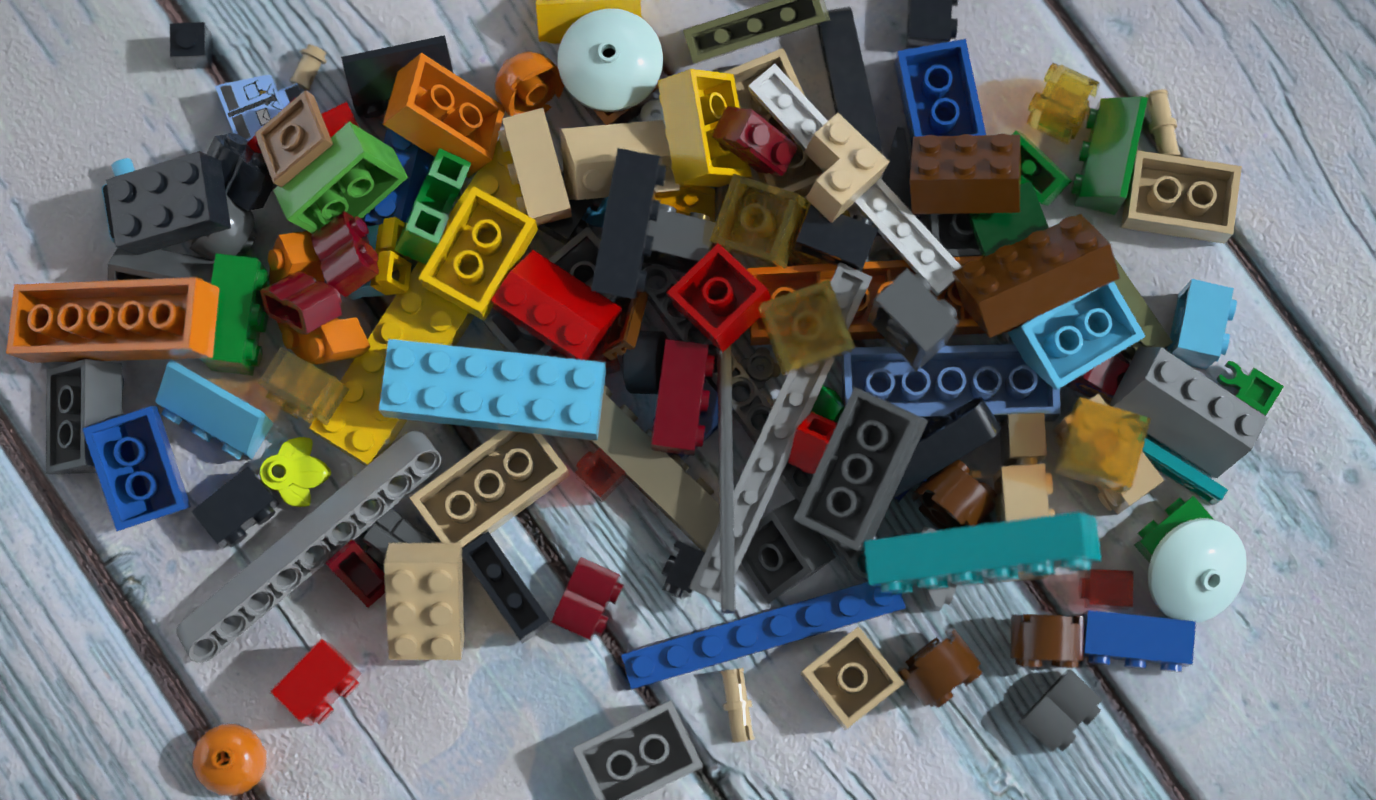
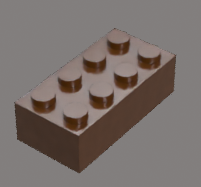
(1035, 275)

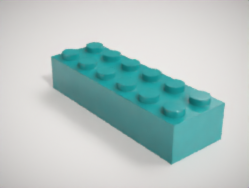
(983, 551)

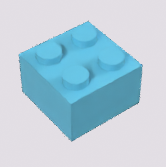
(1201, 323)

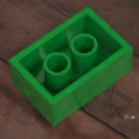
(238, 314)

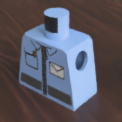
(253, 103)

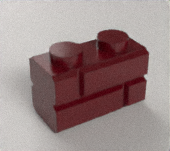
(754, 140)

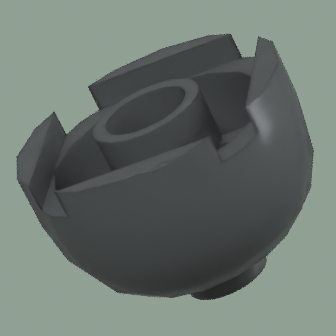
(231, 240)

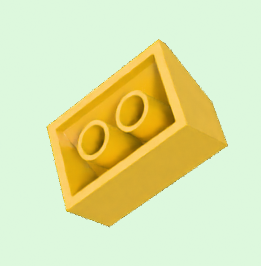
(557, 16)

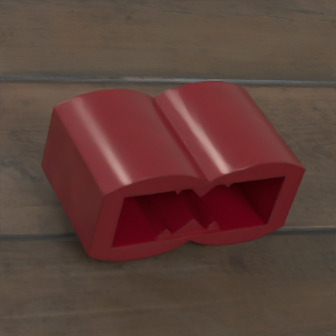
(345, 253)
(301, 302)
(586, 599)

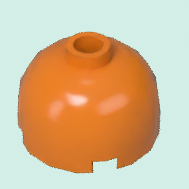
(527, 83)
(245, 763)

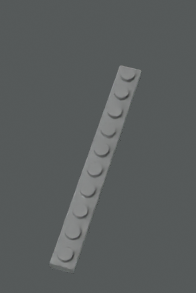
(775, 443)

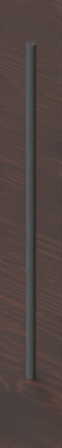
(725, 453)

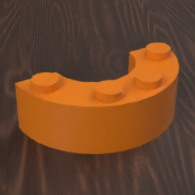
(331, 341)

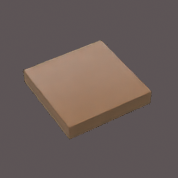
(293, 139)

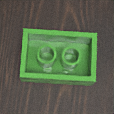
(346, 177)

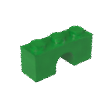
(432, 206)

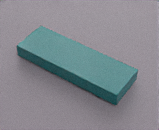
(1183, 473)

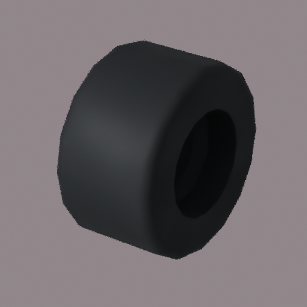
(644, 363)

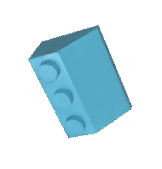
(1077, 335)
(212, 411)

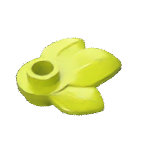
(300, 472)

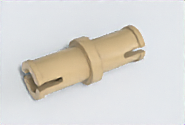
(1162, 123)
(737, 705)

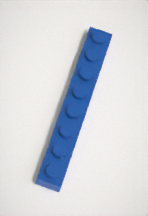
(758, 633)

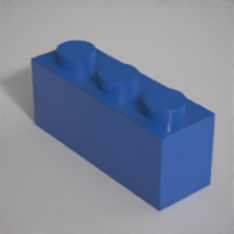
(1138, 640)

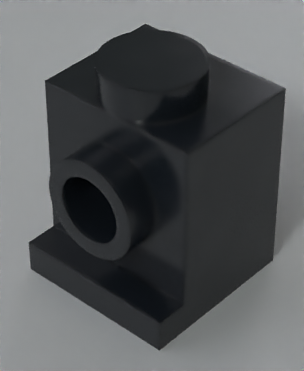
(681, 569)

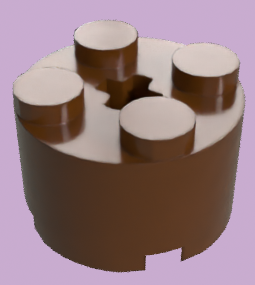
(954, 498)
(1047, 638)
(940, 668)

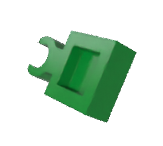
(1253, 389)

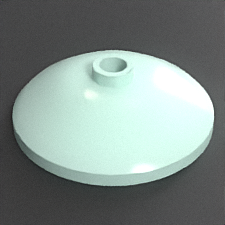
(614, 81)
(1186, 561)

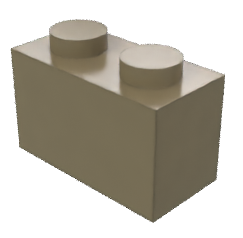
(1023, 439)

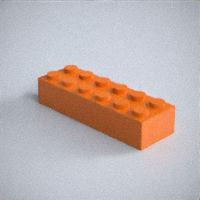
(113, 320)

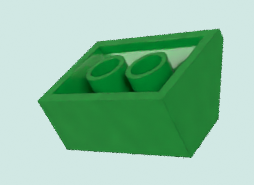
(1109, 153)

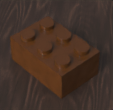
(965, 174)

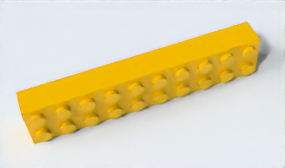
(412, 316)

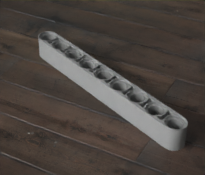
(308, 546)

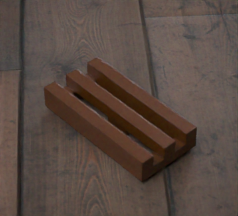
(626, 326)

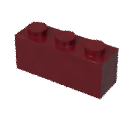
(682, 397)

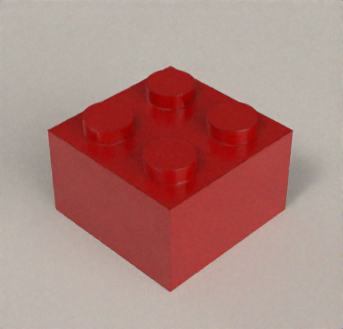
(719, 297)
(317, 683)

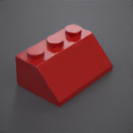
(555, 306)

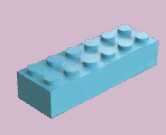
(492, 389)

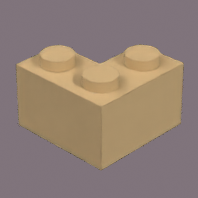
(848, 164)

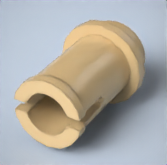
(308, 66)

